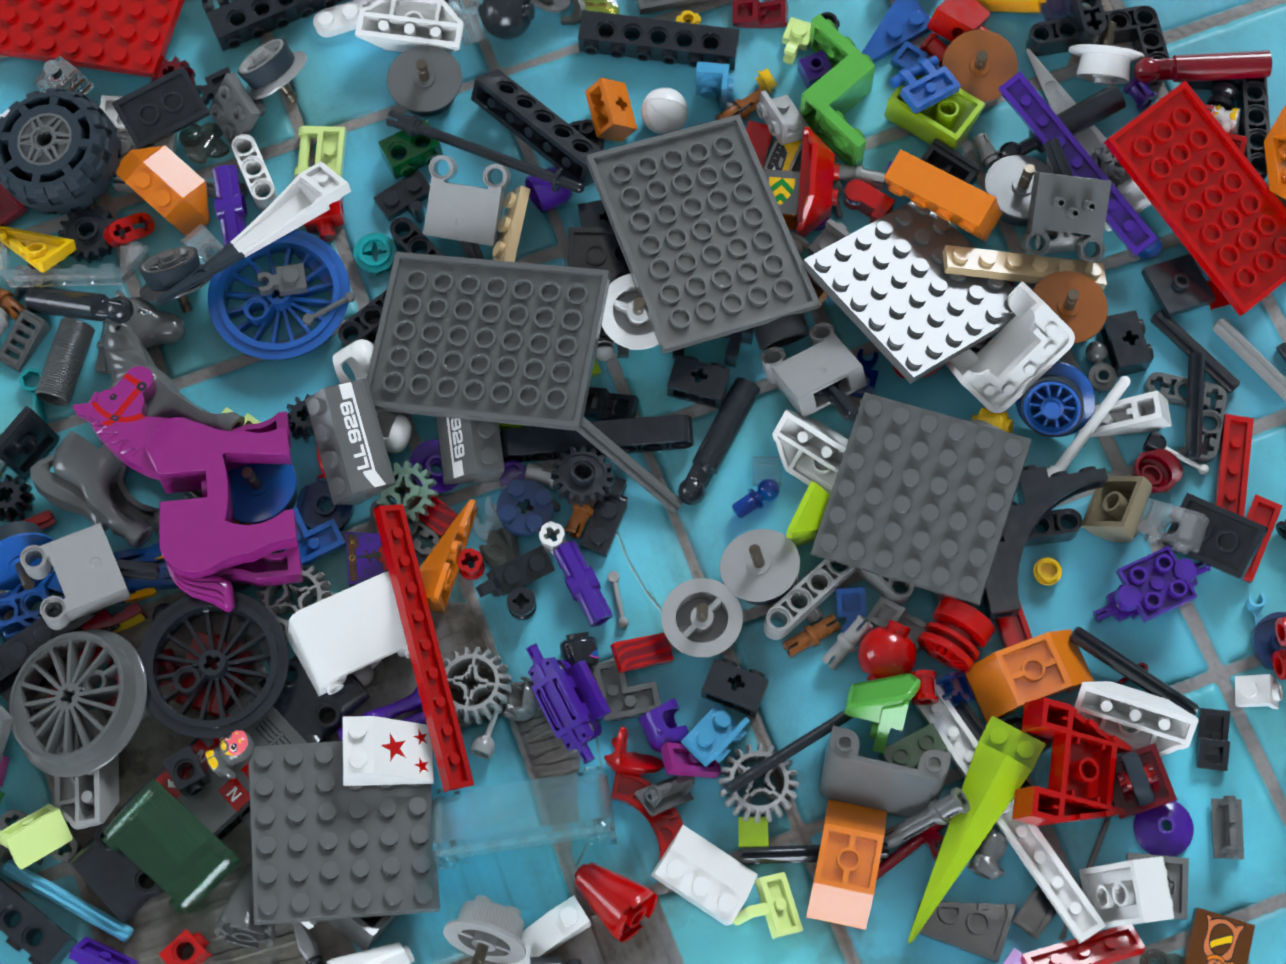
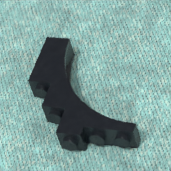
(1036, 498)

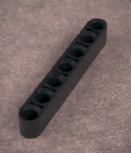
(630, 434)

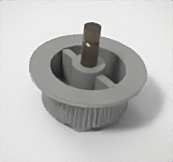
(701, 617)
(487, 932)

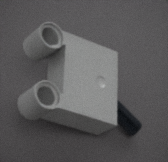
(86, 574)

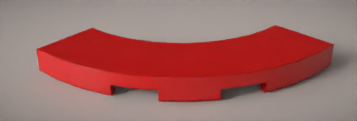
(664, 824)

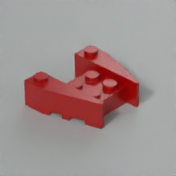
(1079, 767)

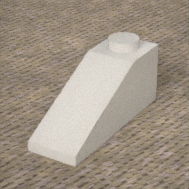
(1135, 415)
(554, 929)

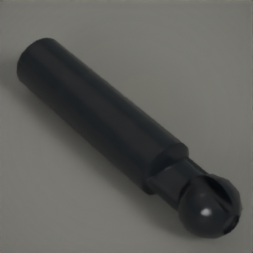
(1075, 118)
(78, 304)
(718, 440)

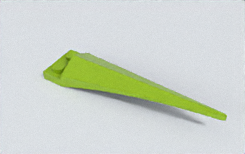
(996, 770)

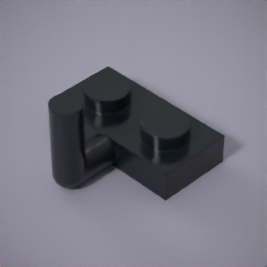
(404, 197)

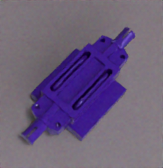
(1152, 587)
(568, 700)

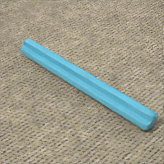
(68, 901)

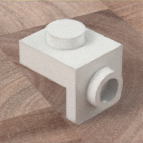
(1258, 691)

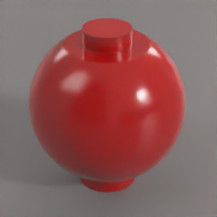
(887, 651)

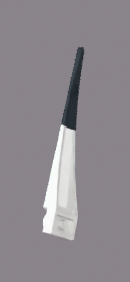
(298, 204)

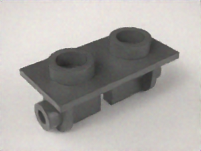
(666, 794)
(1227, 828)

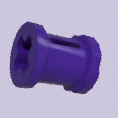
(1140, 94)

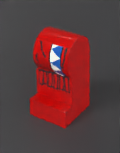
(867, 199)

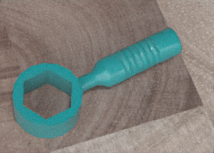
(38, 406)

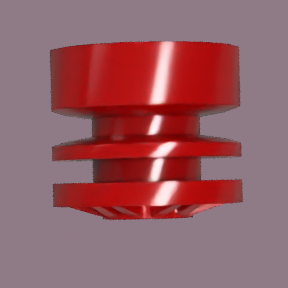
(956, 634)

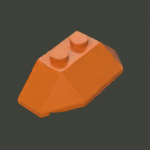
(167, 186)

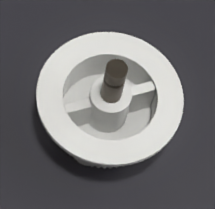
(626, 317)

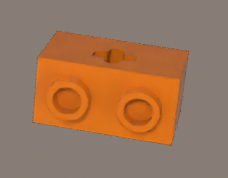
(611, 110)

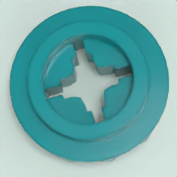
(365, 247)

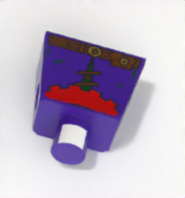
(364, 557)

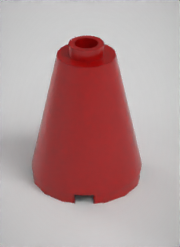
(615, 899)

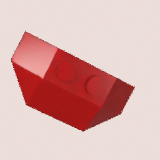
(816, 183)

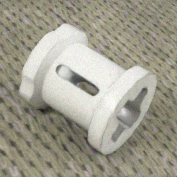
(549, 529)

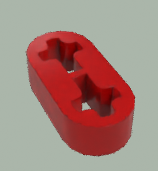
(127, 224)

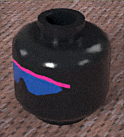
(579, 648)

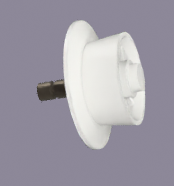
(1105, 62)

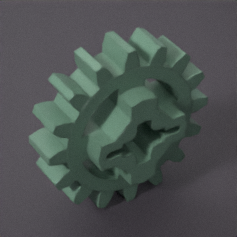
(406, 480)

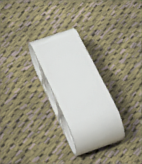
(252, 162)

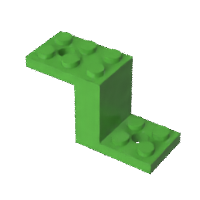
(837, 91)

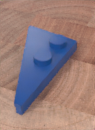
(902, 22)

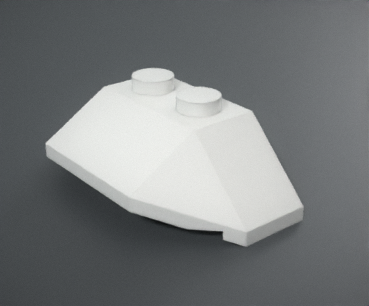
(410, 23)
(809, 449)
(1136, 716)

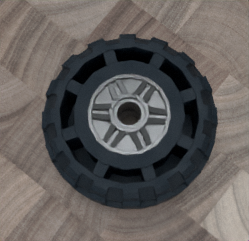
(57, 151)

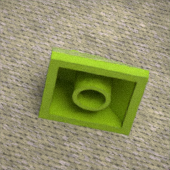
(808, 516)

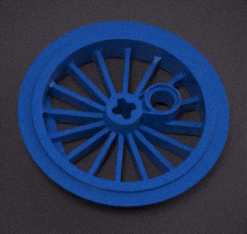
(325, 265)

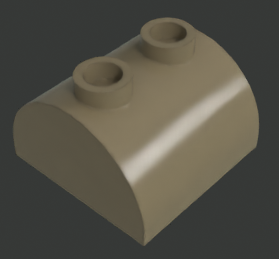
(1117, 508)

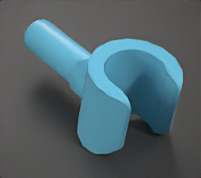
(1256, 608)

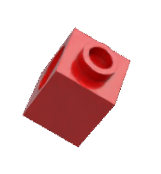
(172, 952)

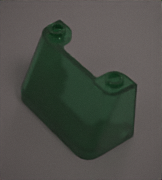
(171, 846)

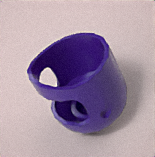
(543, 196)
(661, 727)

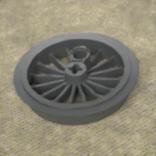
(75, 698)

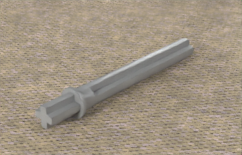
(1251, 356)

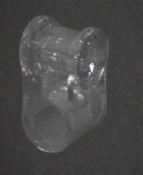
(203, 241)

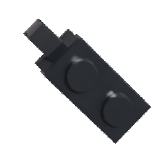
(606, 520)
(517, 573)

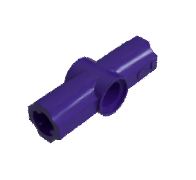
(230, 202)
(582, 583)

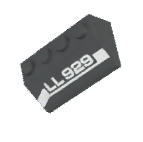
(350, 442)
(469, 450)

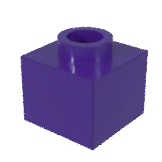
(813, 67)

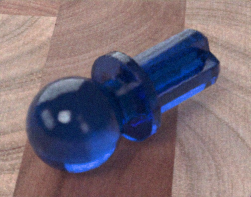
(767, 490)

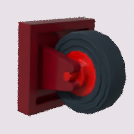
(1141, 782)

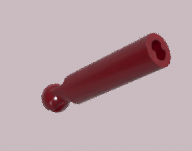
(1205, 67)

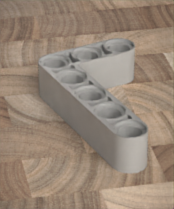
(813, 598)

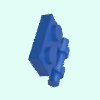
(928, 90)

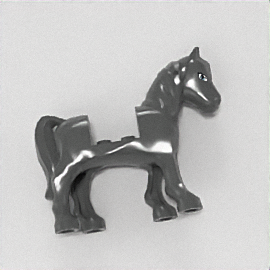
(93, 479)

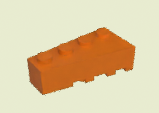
(943, 194)

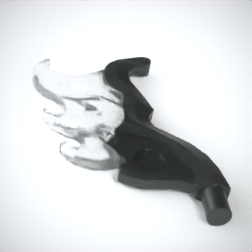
(501, 544)

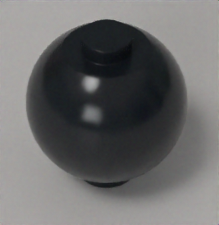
(506, 17)

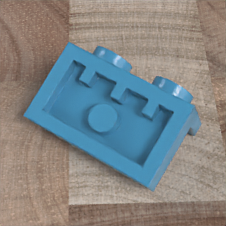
(714, 81)
(713, 734)

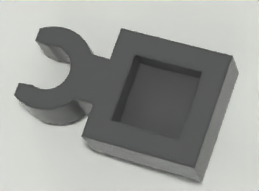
(288, 280)

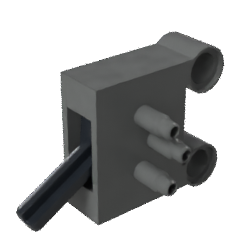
(1066, 205)

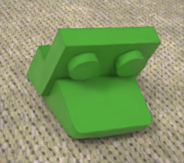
(882, 703)

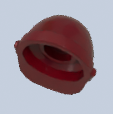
(1159, 468)

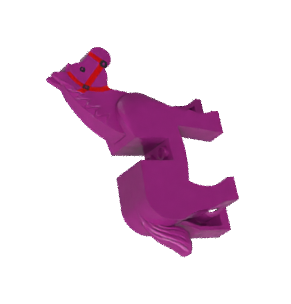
(199, 534)

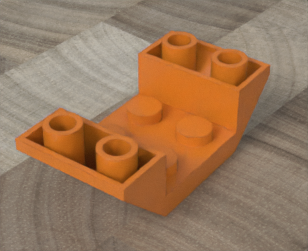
(1276, 155)
(1027, 673)
(847, 864)

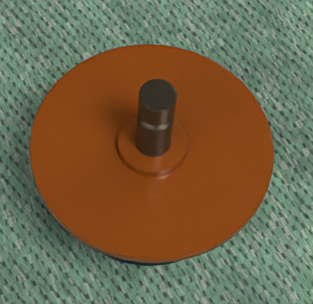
(981, 63)
(1076, 301)

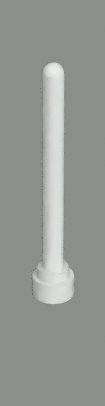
(1090, 426)

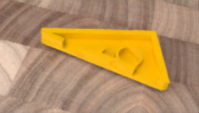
(36, 248)

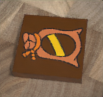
(1217, 939)

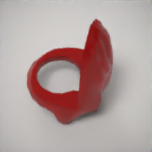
(630, 762)

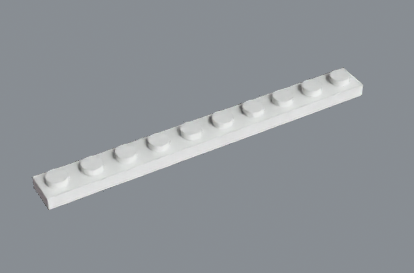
(1024, 838)

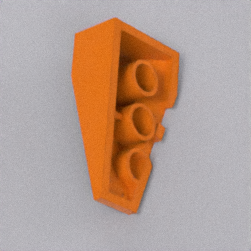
(441, 566)

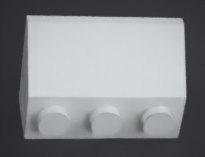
(705, 876)

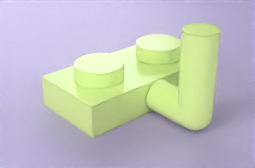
(775, 904)

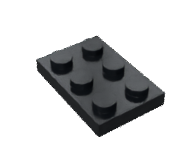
(161, 108)
(1228, 540)

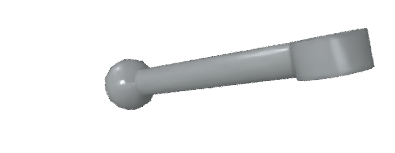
(613, 578)

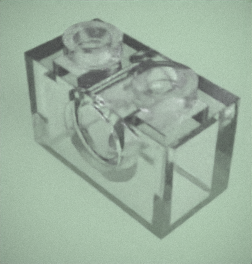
(1159, 515)

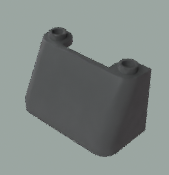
(879, 783)

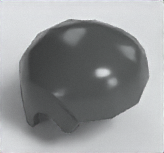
(522, 701)

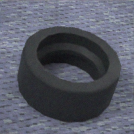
(781, 331)

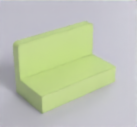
(36, 835)

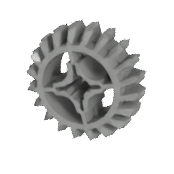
(305, 595)
(495, 690)
(768, 791)

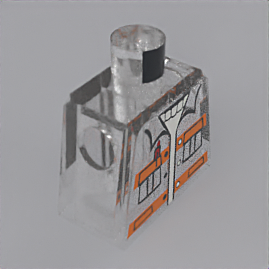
(62, 74)

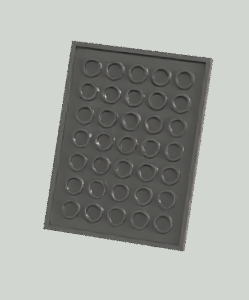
(701, 233)
(488, 340)

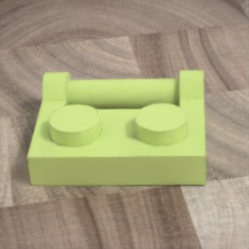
(329, 147)

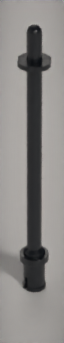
(415, 126)

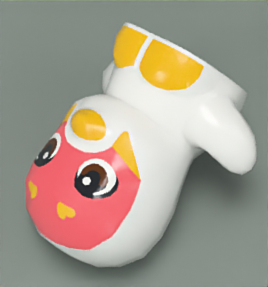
(1227, 118)

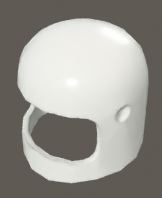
(358, 357)
(395, 430)

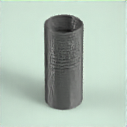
(63, 368)

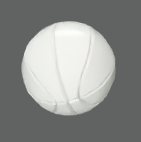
(664, 111)

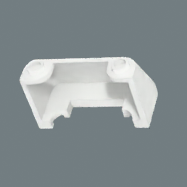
(1016, 354)
(347, 633)

